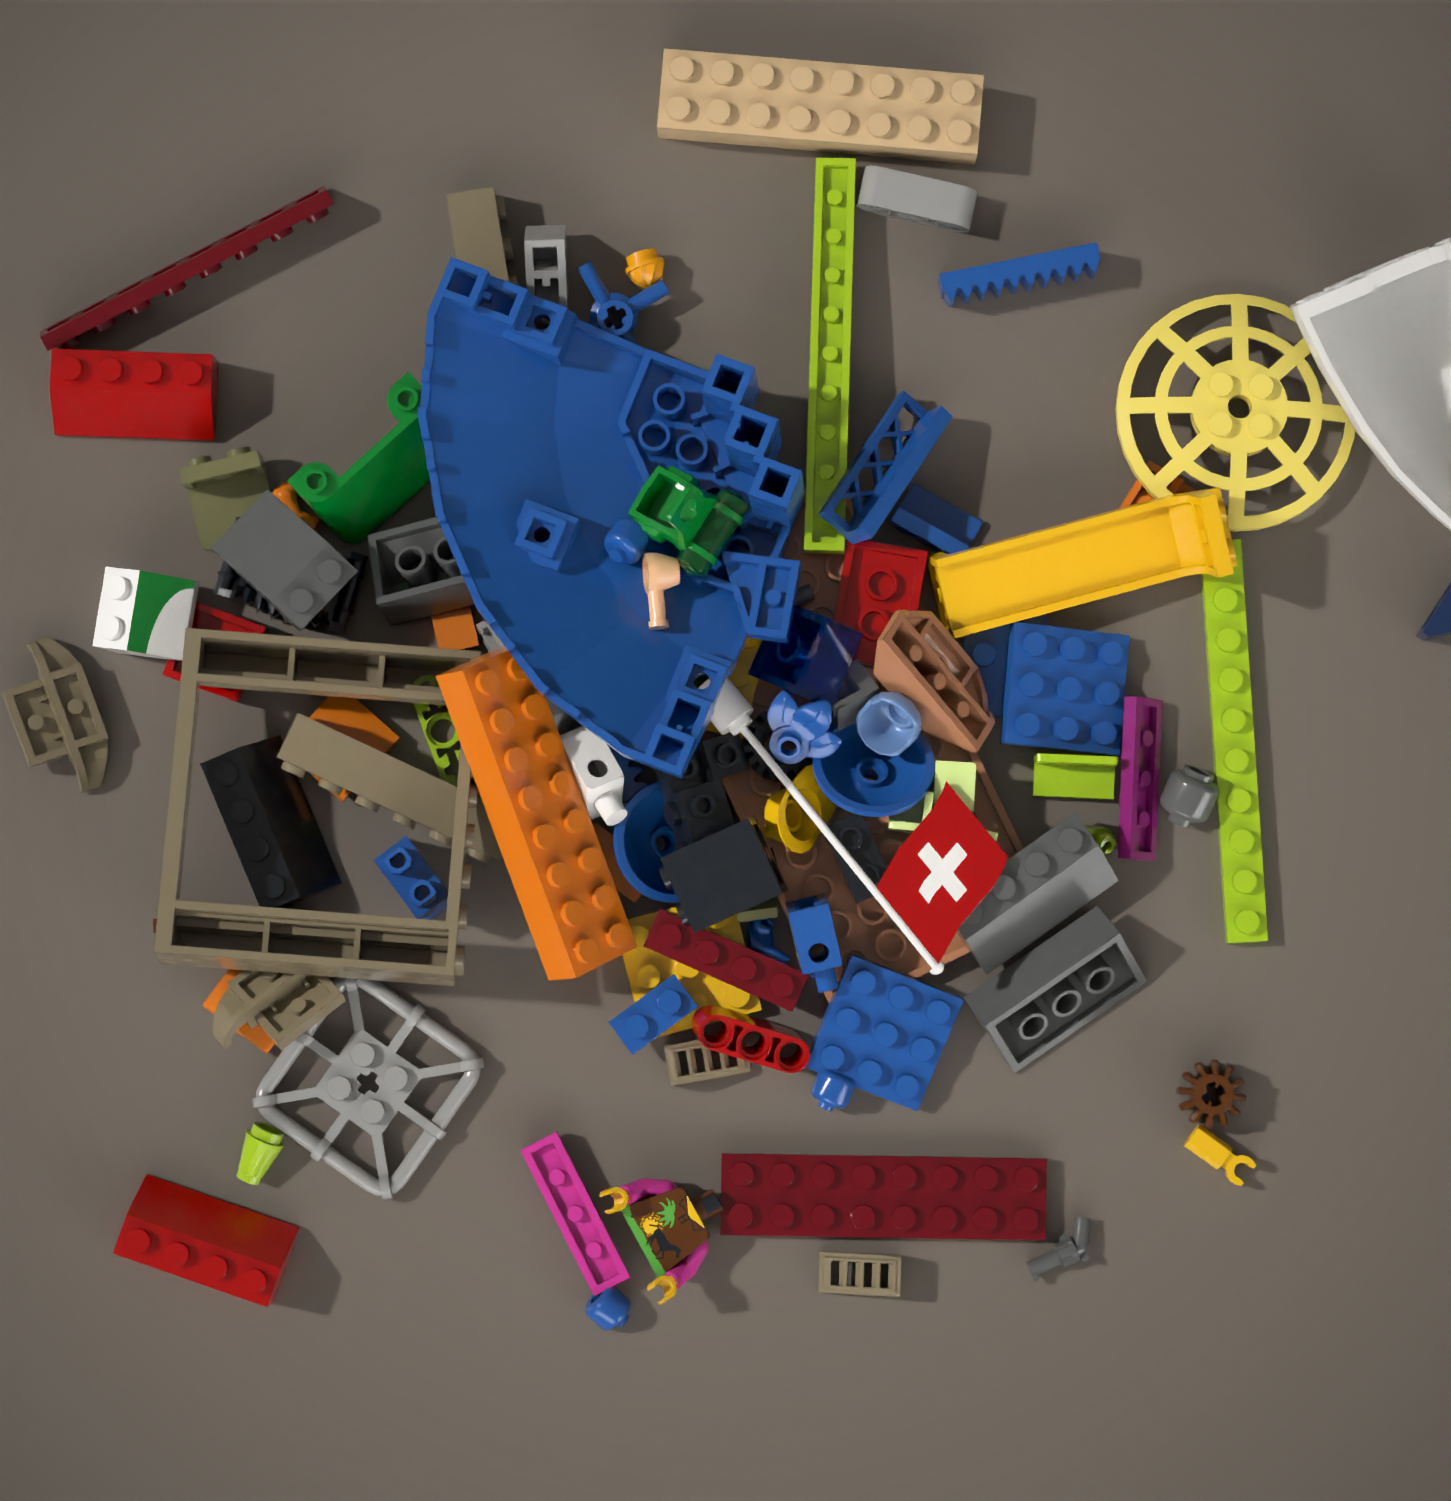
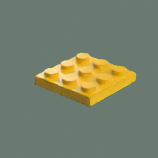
(649, 969)

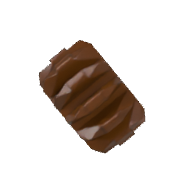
(1224, 1099)

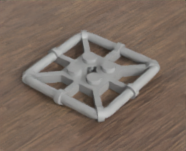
(376, 1109)

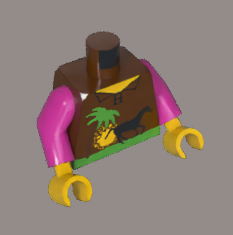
(666, 1227)

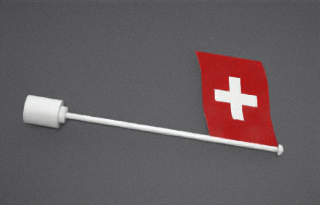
(934, 874)

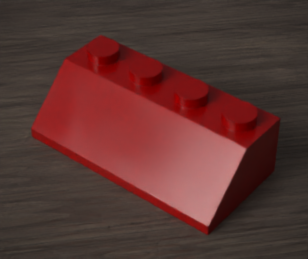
(134, 394)
(206, 1240)

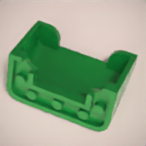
(378, 481)

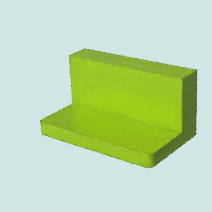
(1074, 776)

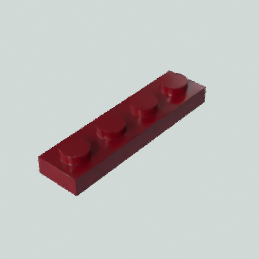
(726, 961)

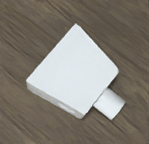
(596, 775)

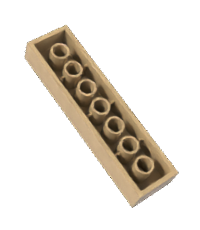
(820, 106)

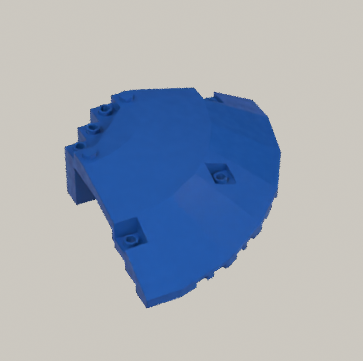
(561, 439)

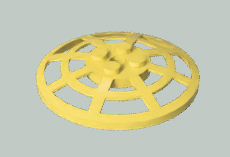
(1214, 422)

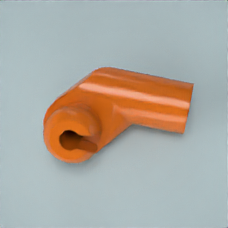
(288, 496)

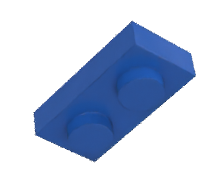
(653, 1014)

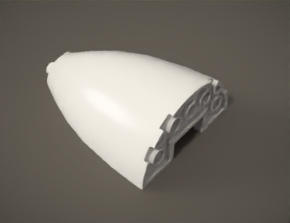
(1389, 364)

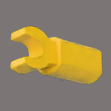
(1216, 1152)

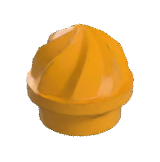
(645, 267)

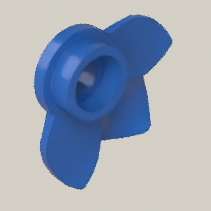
(804, 726)

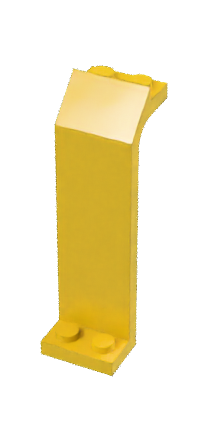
(1082, 561)

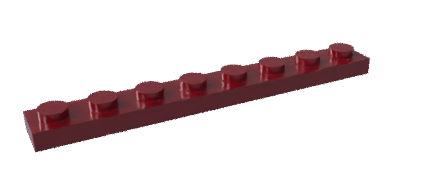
(172, 277)

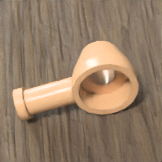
(659, 574)

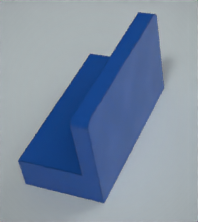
(935, 522)

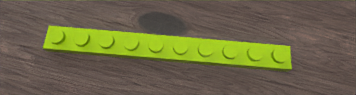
(829, 348)
(1234, 755)

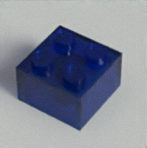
(812, 660)

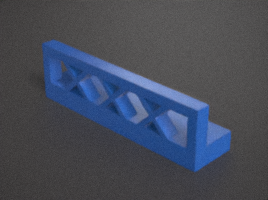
(897, 474)

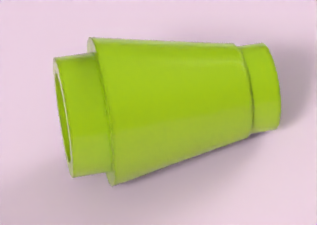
(259, 1151)

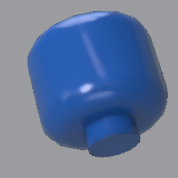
(626, 541)
(832, 1090)
(608, 1308)

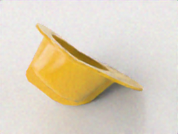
(787, 819)

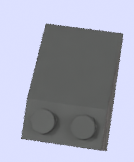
(284, 560)

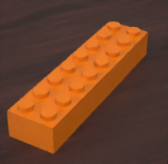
(537, 815)

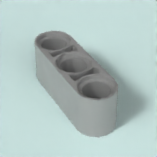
(917, 199)

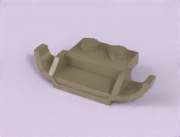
(59, 715)
(276, 1002)

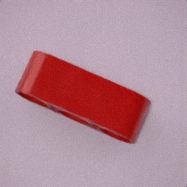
(737, 1025)

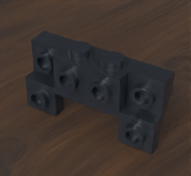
(698, 801)

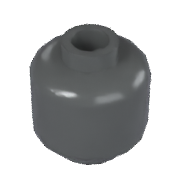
(1189, 796)

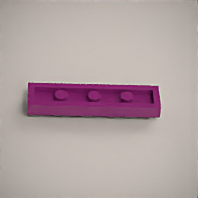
(1140, 778)

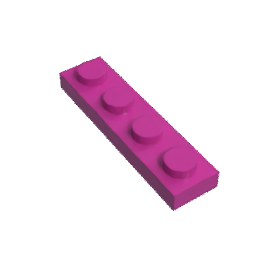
(575, 1213)

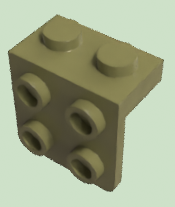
(223, 490)

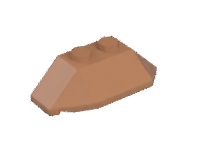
(939, 677)

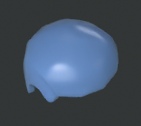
(889, 723)

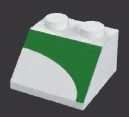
(144, 613)

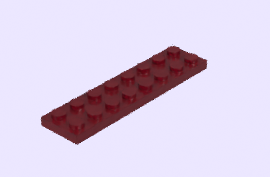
(883, 1196)

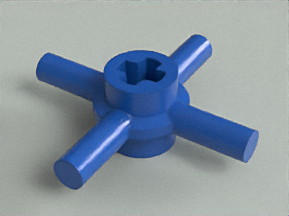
(630, 306)

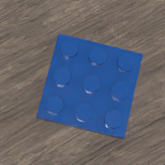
(1064, 689)
(884, 1031)

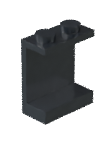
(722, 875)

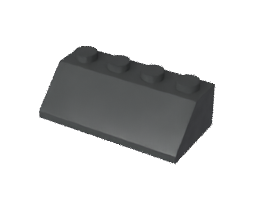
(415, 572)
(1037, 892)
(1056, 989)

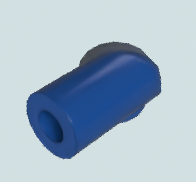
(761, 940)

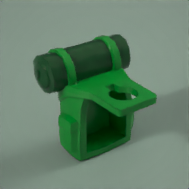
(690, 518)

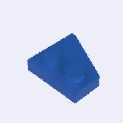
(764, 593)

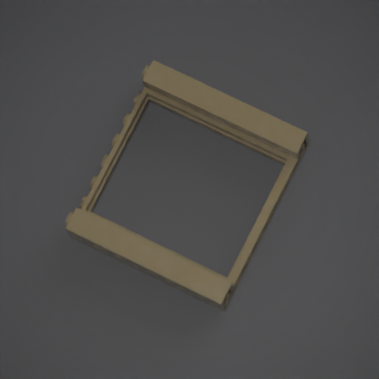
(296, 938)

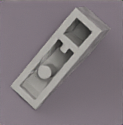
(547, 265)

